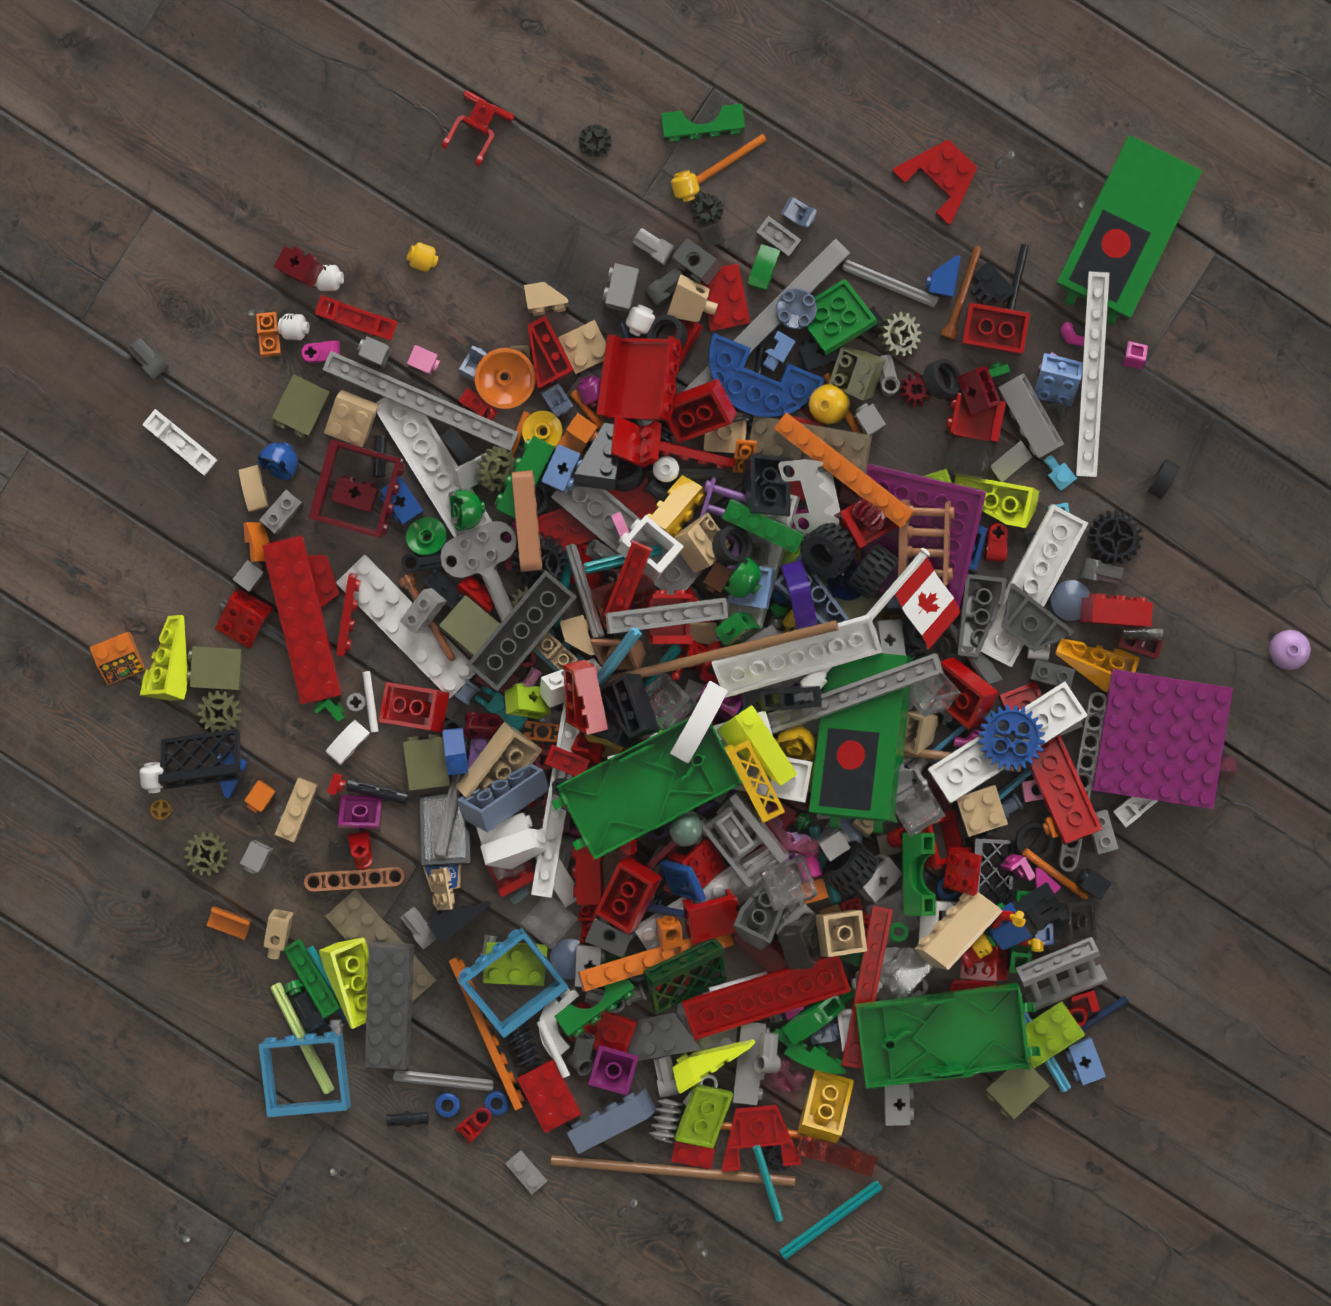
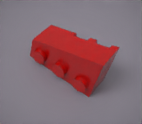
(548, 355)
(588, 876)

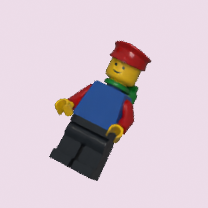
(1018, 924)

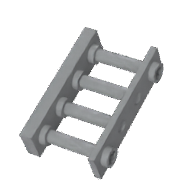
(763, 836)
(1058, 962)

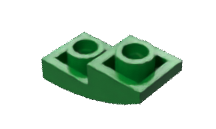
(763, 267)

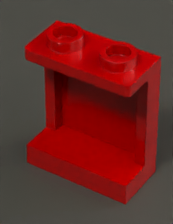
(977, 426)
(859, 534)
(669, 634)
(710, 918)

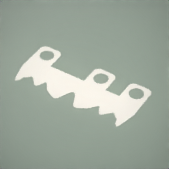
(816, 497)

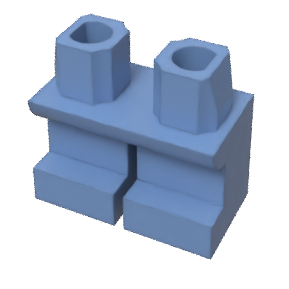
(780, 352)

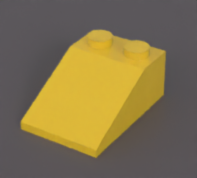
(826, 1106)

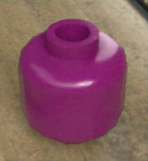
(589, 390)

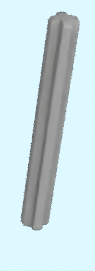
(890, 283)
(584, 591)
(448, 817)
(443, 1080)

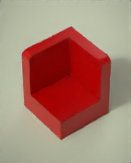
(588, 750)
(1086, 999)

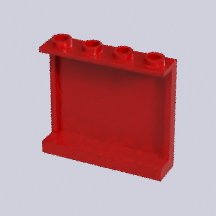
(639, 378)

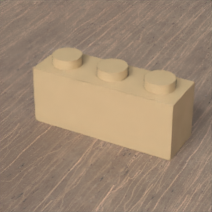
(296, 809)

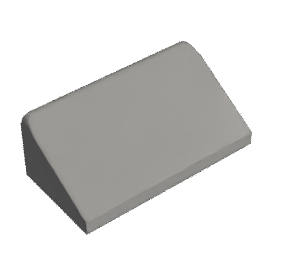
(1010, 461)
(466, 475)
(733, 834)

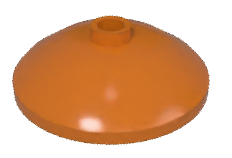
(507, 392)

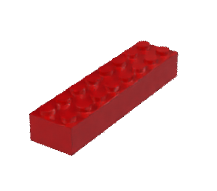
(302, 619)

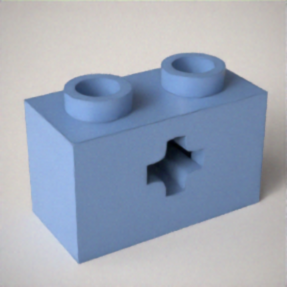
(562, 458)
(1086, 1049)

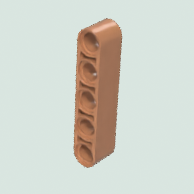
(526, 521)
(344, 876)

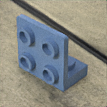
(1058, 379)

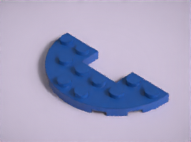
(754, 391)

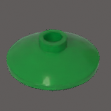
(424, 528)

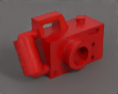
(477, 404)

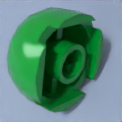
(466, 509)
(744, 580)

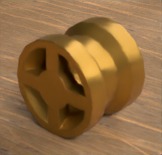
(157, 809)

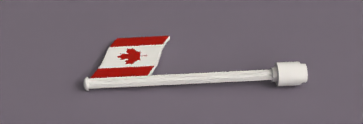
(923, 601)

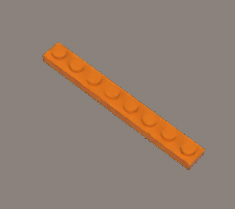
(844, 470)
(635, 964)
(490, 1040)

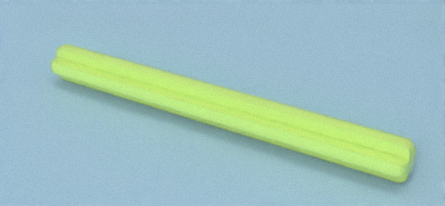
(298, 1030)

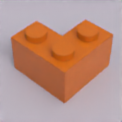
(579, 435)

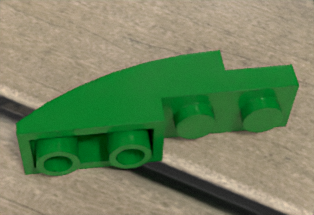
(815, 1017)
(815, 1058)

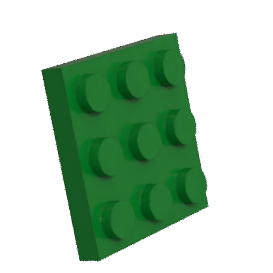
(839, 317)

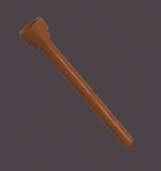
(950, 330)
(408, 582)

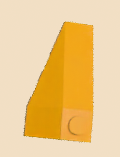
(1095, 662)

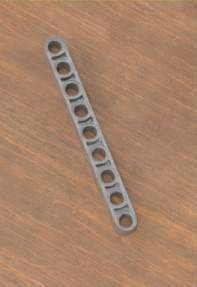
(1088, 772)

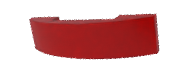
(356, 318)

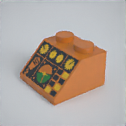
(117, 658)

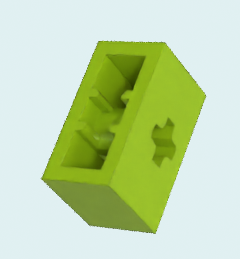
(525, 702)

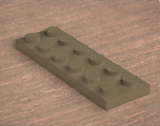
(849, 444)
(358, 919)

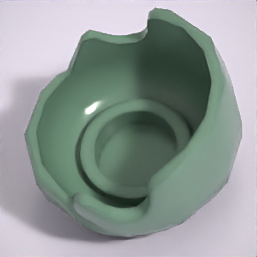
(686, 829)

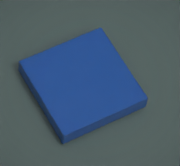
(682, 880)

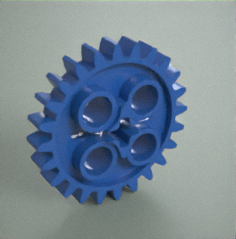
(1009, 756)

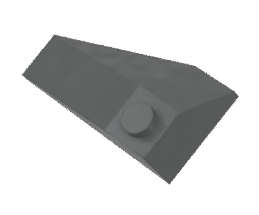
(978, 612)
(980, 665)
(757, 919)

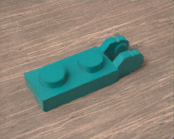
(497, 706)

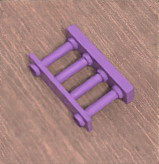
(711, 487)

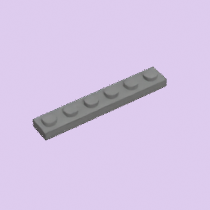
(666, 615)

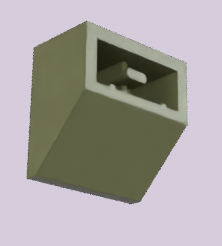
(857, 372)

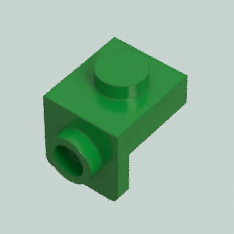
(998, 370)
(335, 709)

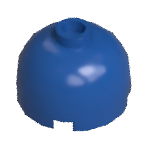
(279, 459)

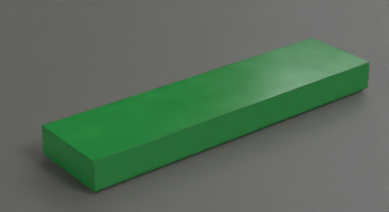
(312, 978)

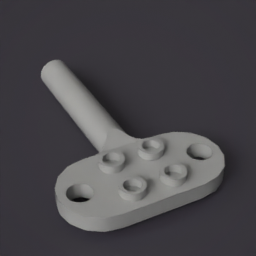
(480, 553)

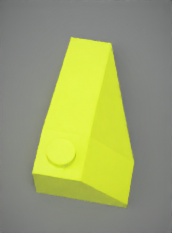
(1006, 501)
(169, 668)
(751, 727)
(348, 973)
(696, 1066)

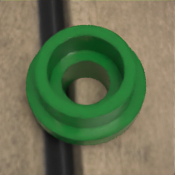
(779, 609)
(802, 822)
(898, 939)
(293, 988)

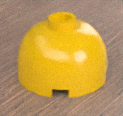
(829, 404)
(797, 743)

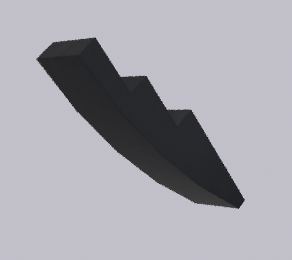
(783, 698)

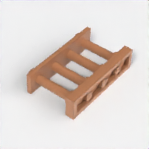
(908, 531)

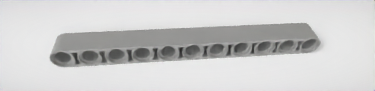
(767, 320)

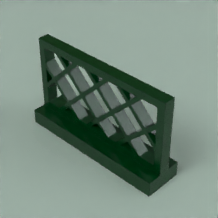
(682, 965)

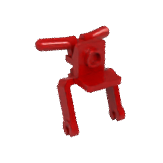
(479, 120)
(697, 648)

